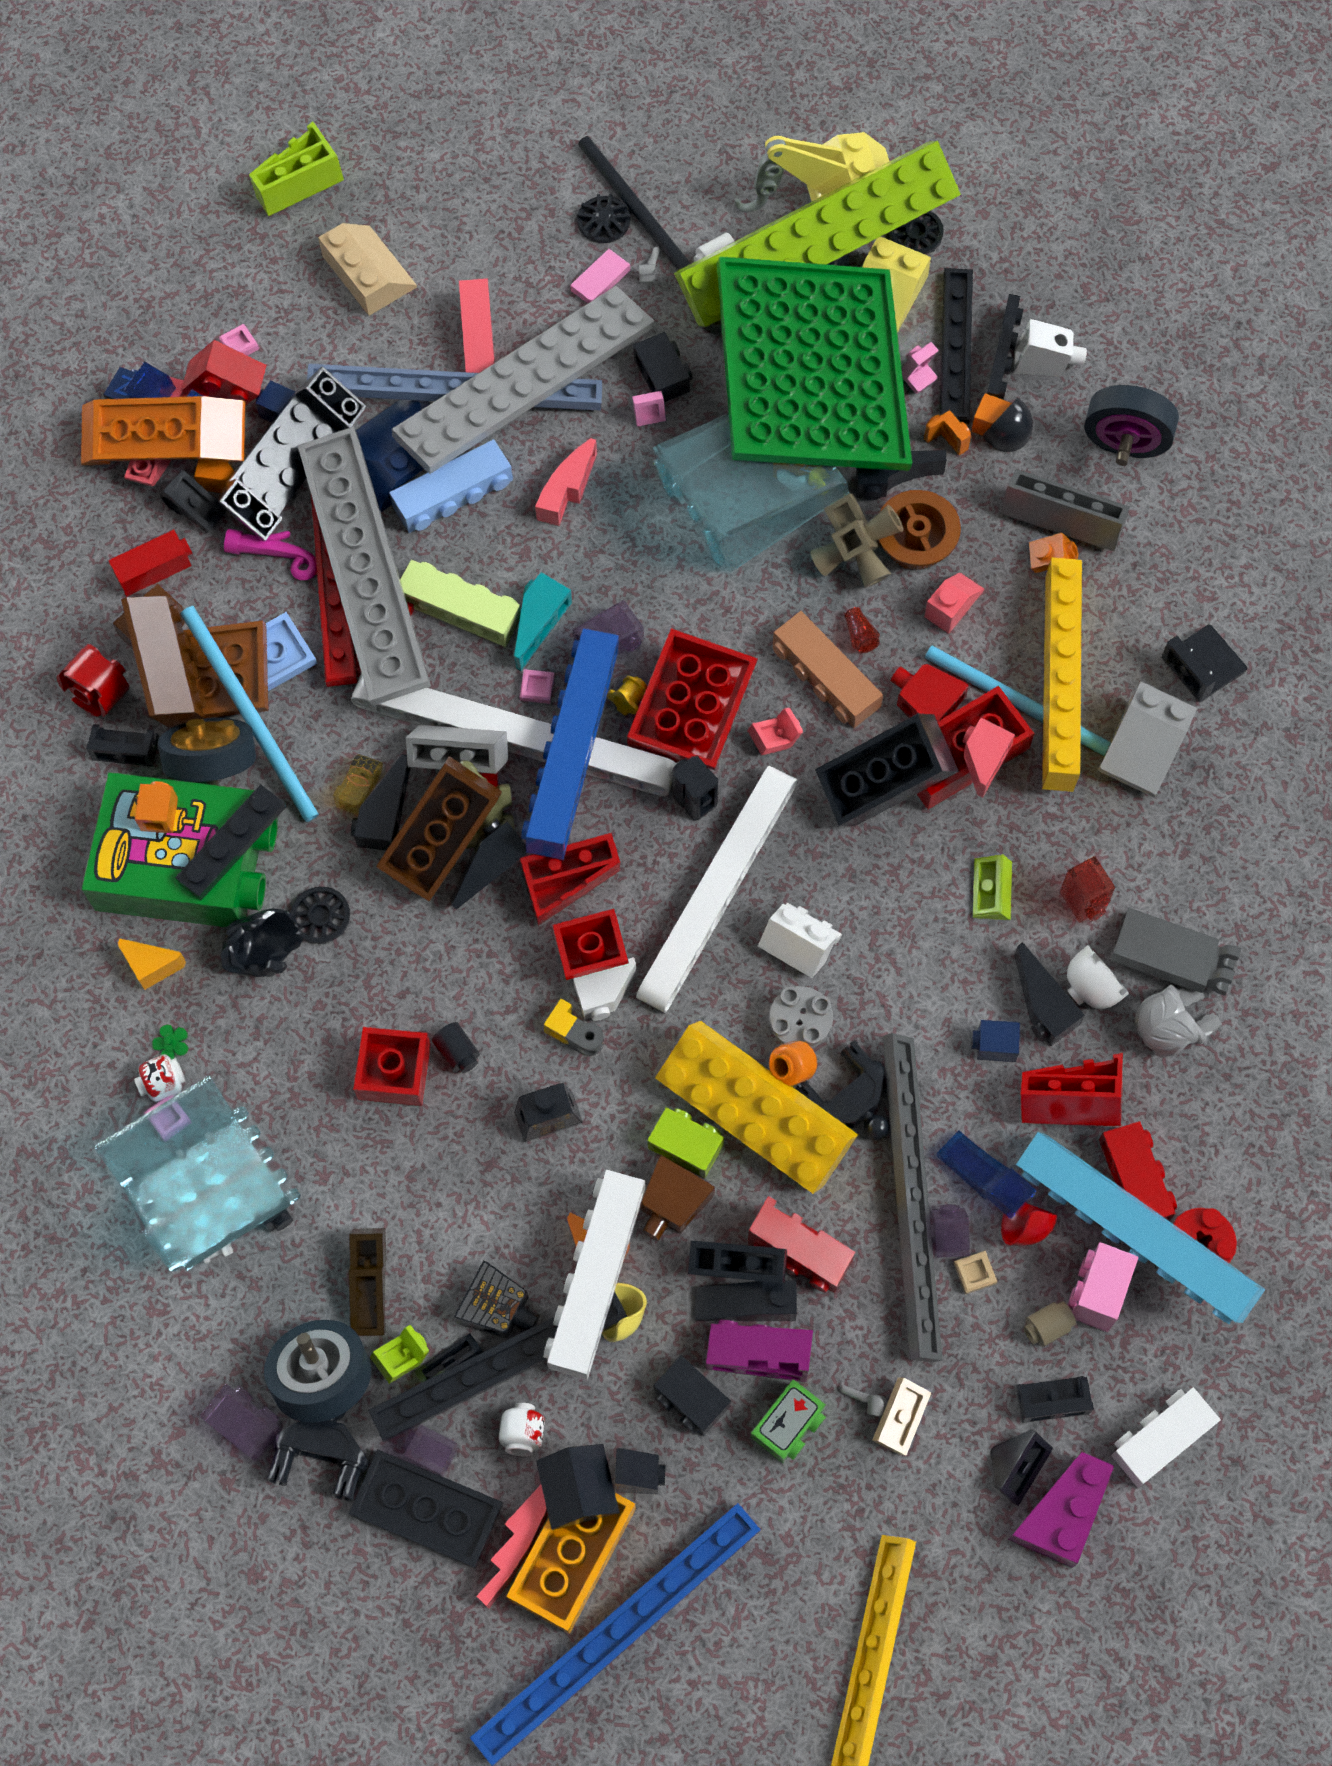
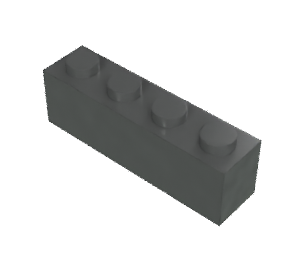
(1065, 510)

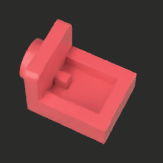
(776, 733)

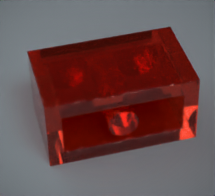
(1087, 890)

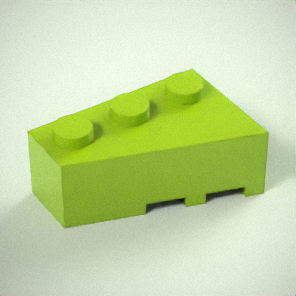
(297, 172)

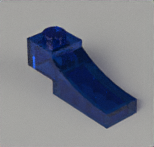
(986, 1175)

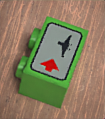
(789, 1421)

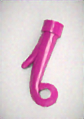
(238, 542)

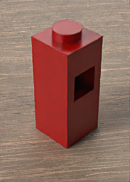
(151, 562)

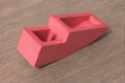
(566, 483)

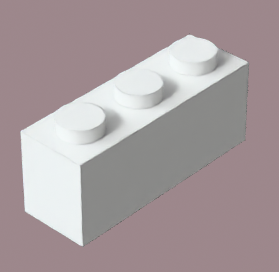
(1164, 1436)

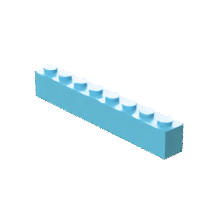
(1141, 1228)

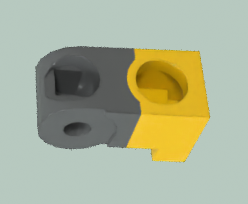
(573, 1032)

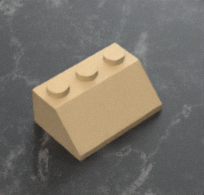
(365, 266)

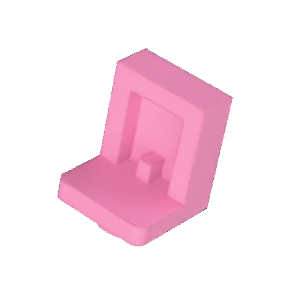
(916, 371)

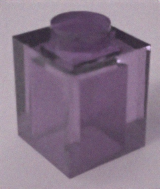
(430, 1450)

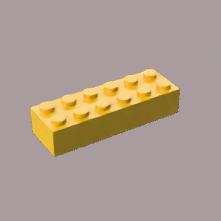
(756, 1106)

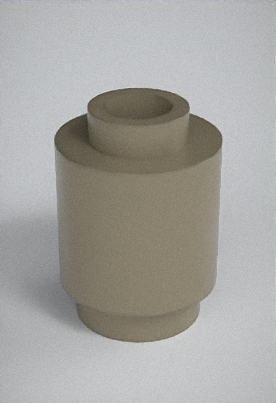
(1049, 1323)

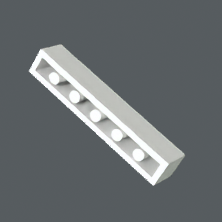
(595, 1275)

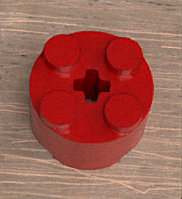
(94, 681)
(1211, 1228)

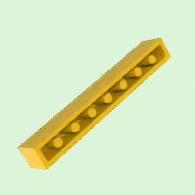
(1062, 675)

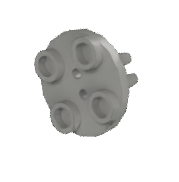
(786, 1013)

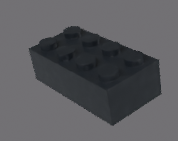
(886, 770)

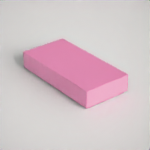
(600, 276)

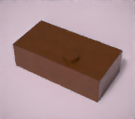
(439, 829)

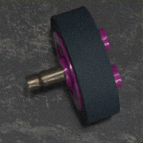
(1131, 422)

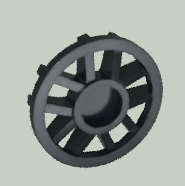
(603, 218)
(918, 231)
(321, 914)

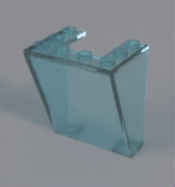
(740, 501)

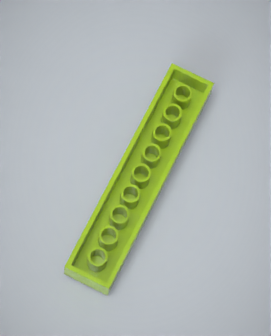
(832, 223)

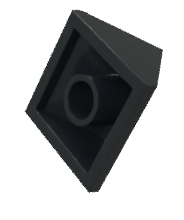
(577, 1485)

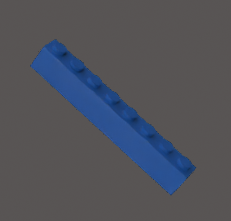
(571, 745)

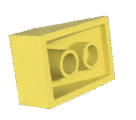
(907, 270)

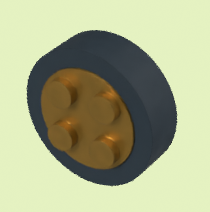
(207, 750)

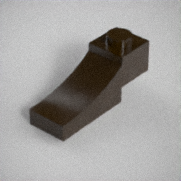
(367, 1281)

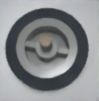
(317, 1371)

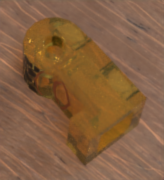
(358, 783)

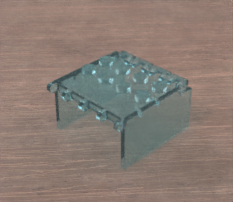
(195, 1175)

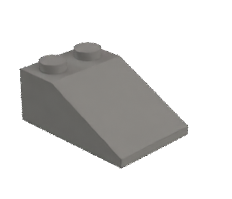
(1147, 739)

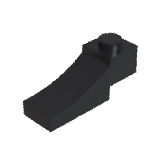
(876, 482)

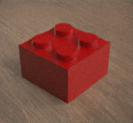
(224, 374)
(392, 1066)

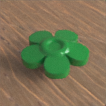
(171, 1042)

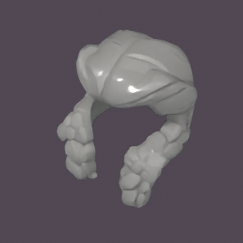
(1167, 1025)

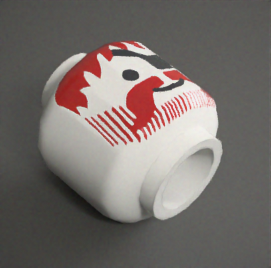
(160, 1078)
(521, 1430)

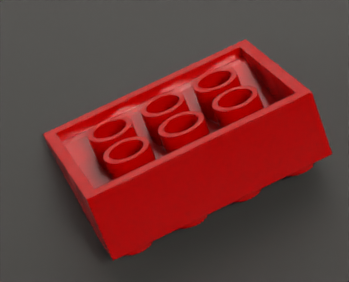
(691, 699)

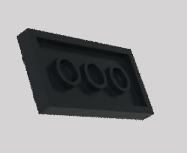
(426, 1508)

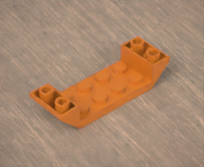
(162, 429)

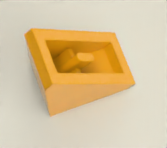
(151, 962)

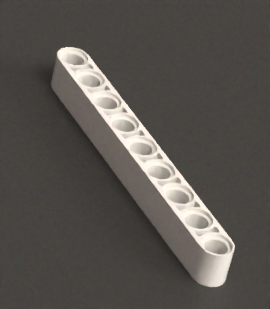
(716, 889)

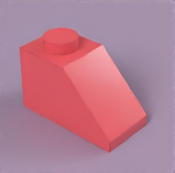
(952, 601)
(985, 752)

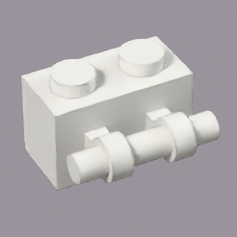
(799, 939)

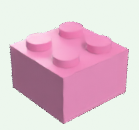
(1104, 1286)

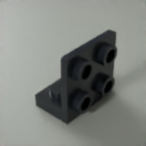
(1203, 662)

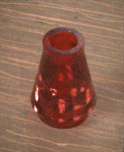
(862, 633)

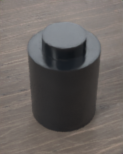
(456, 1048)

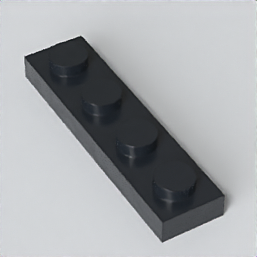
(1007, 341)
(230, 842)

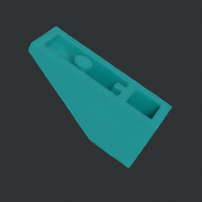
(541, 609)

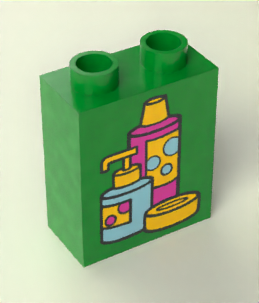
(137, 869)

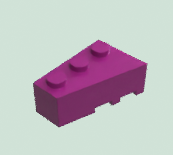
(759, 1350)
(1067, 1512)

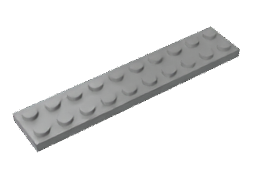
(522, 379)
(364, 567)

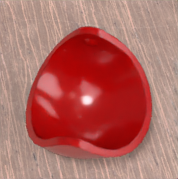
(1027, 1226)

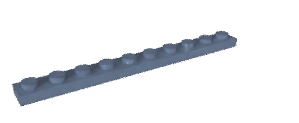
(432, 385)

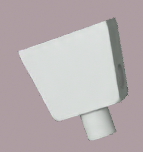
(1046, 350)

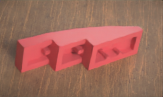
(476, 325)
(525, 1526)

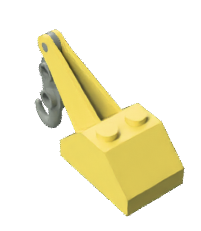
(817, 165)

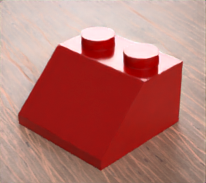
(590, 944)

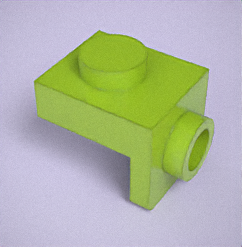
(400, 1354)

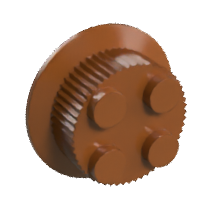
(928, 532)

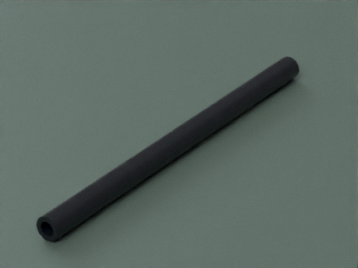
(633, 203)

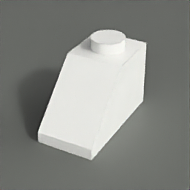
(603, 990)

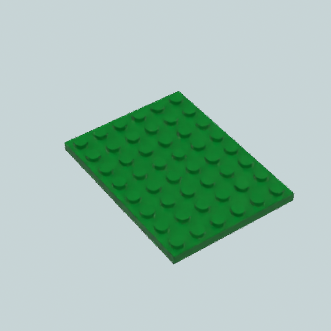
(812, 364)

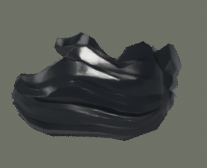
(260, 943)

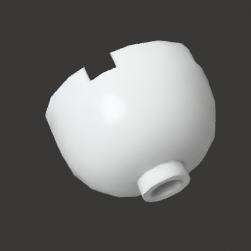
(1093, 981)

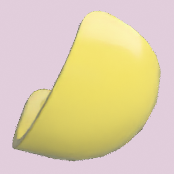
(634, 1304)

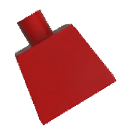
(928, 691)

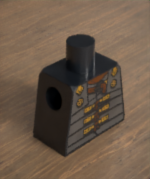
(546, 1112)
(495, 1304)

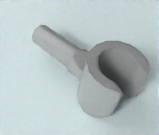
(647, 271)
(876, 1403)

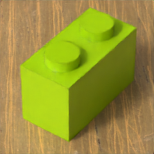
(686, 1141)

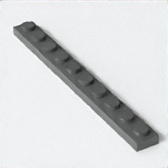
(912, 1199)

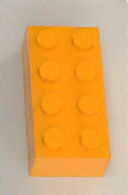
(567, 1566)

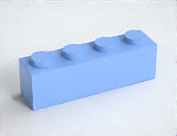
(451, 486)

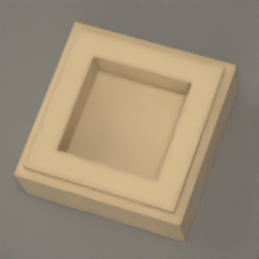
(975, 1272)

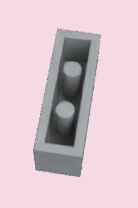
(434, 744)

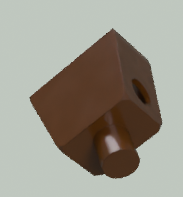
(673, 1198)

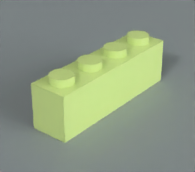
(460, 603)

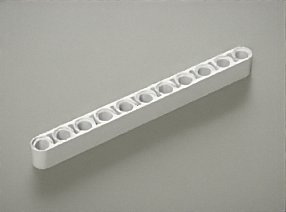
(524, 735)

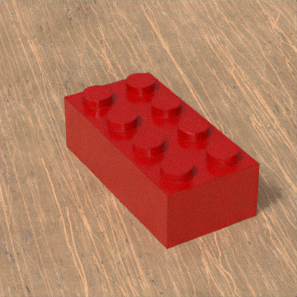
(993, 707)

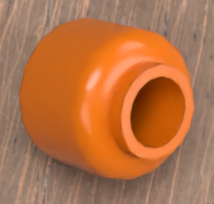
(793, 1062)

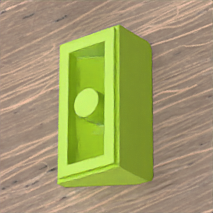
(992, 887)

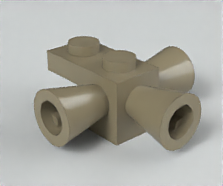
(856, 539)

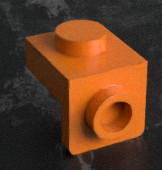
(953, 431)
(1052, 546)

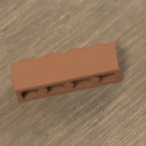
(827, 670)

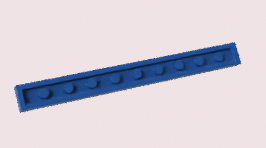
(614, 1634)

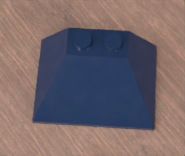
(385, 458)

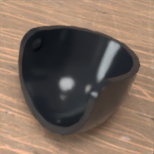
(1011, 429)

